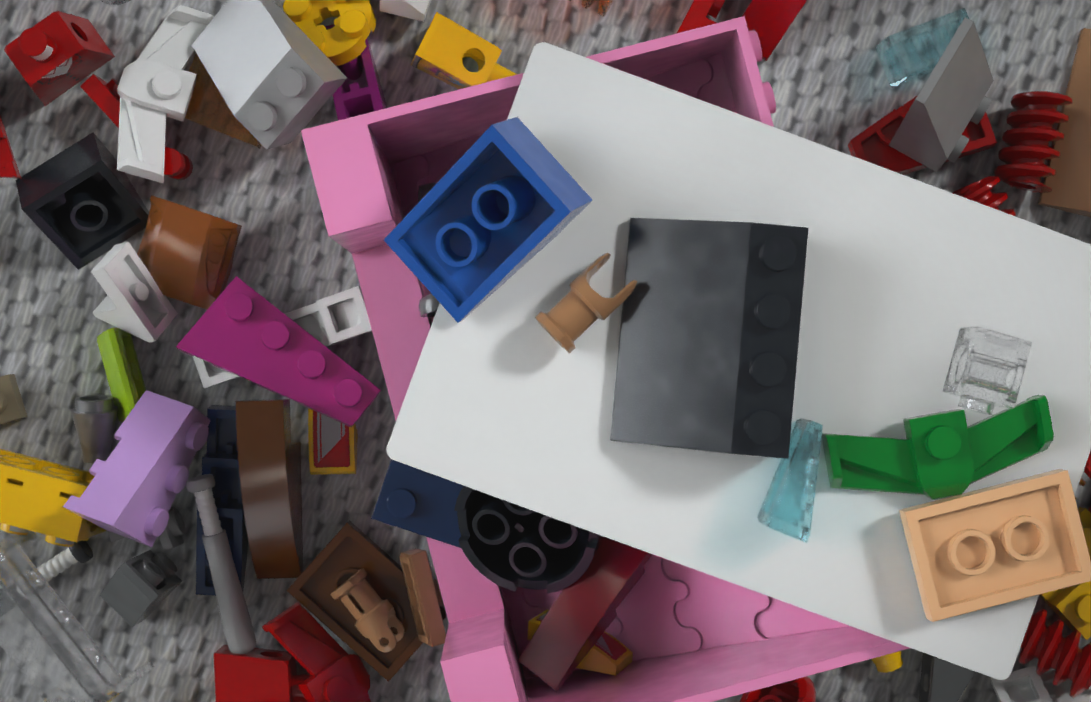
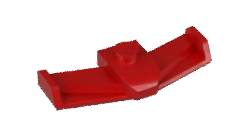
(333, 671)

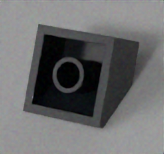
(82, 201)

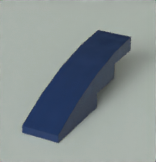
(223, 464)

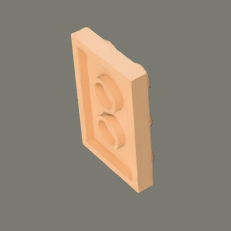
(996, 544)

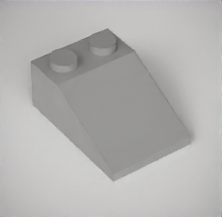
(266, 69)
(947, 102)

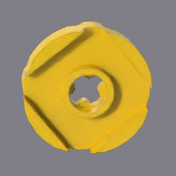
(350, 31)

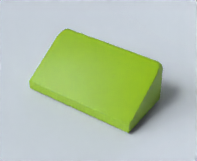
(121, 369)

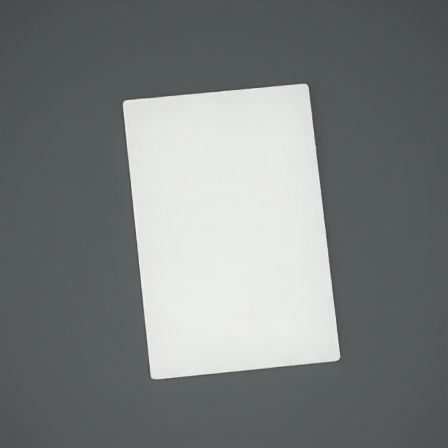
(881, 311)

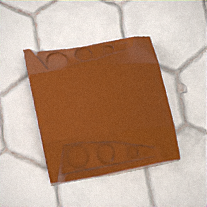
(188, 252)

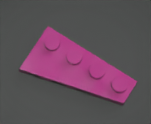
(268, 348)

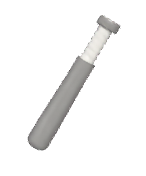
(226, 583)

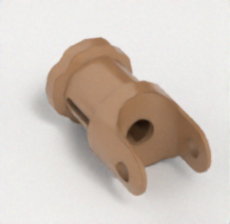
(581, 307)
(372, 614)

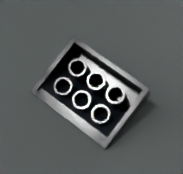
(710, 336)

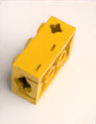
(35, 497)

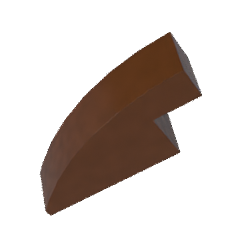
(270, 487)

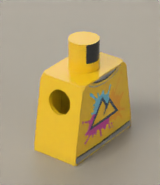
(445, 48)

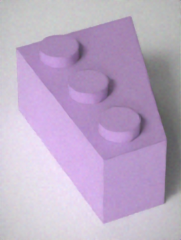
(144, 470)

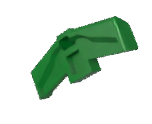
(939, 451)

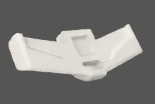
(157, 89)

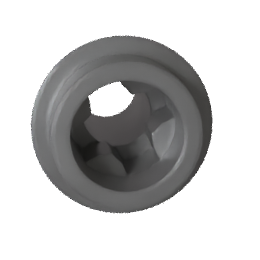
(95, 425)

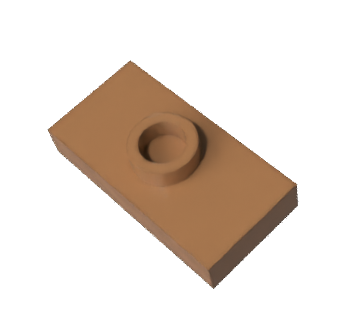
(423, 596)

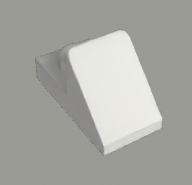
(132, 296)

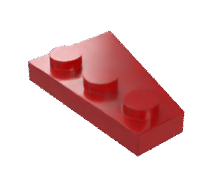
(874, 142)

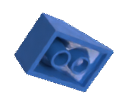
(487, 217)

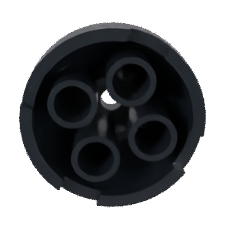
(521, 545)

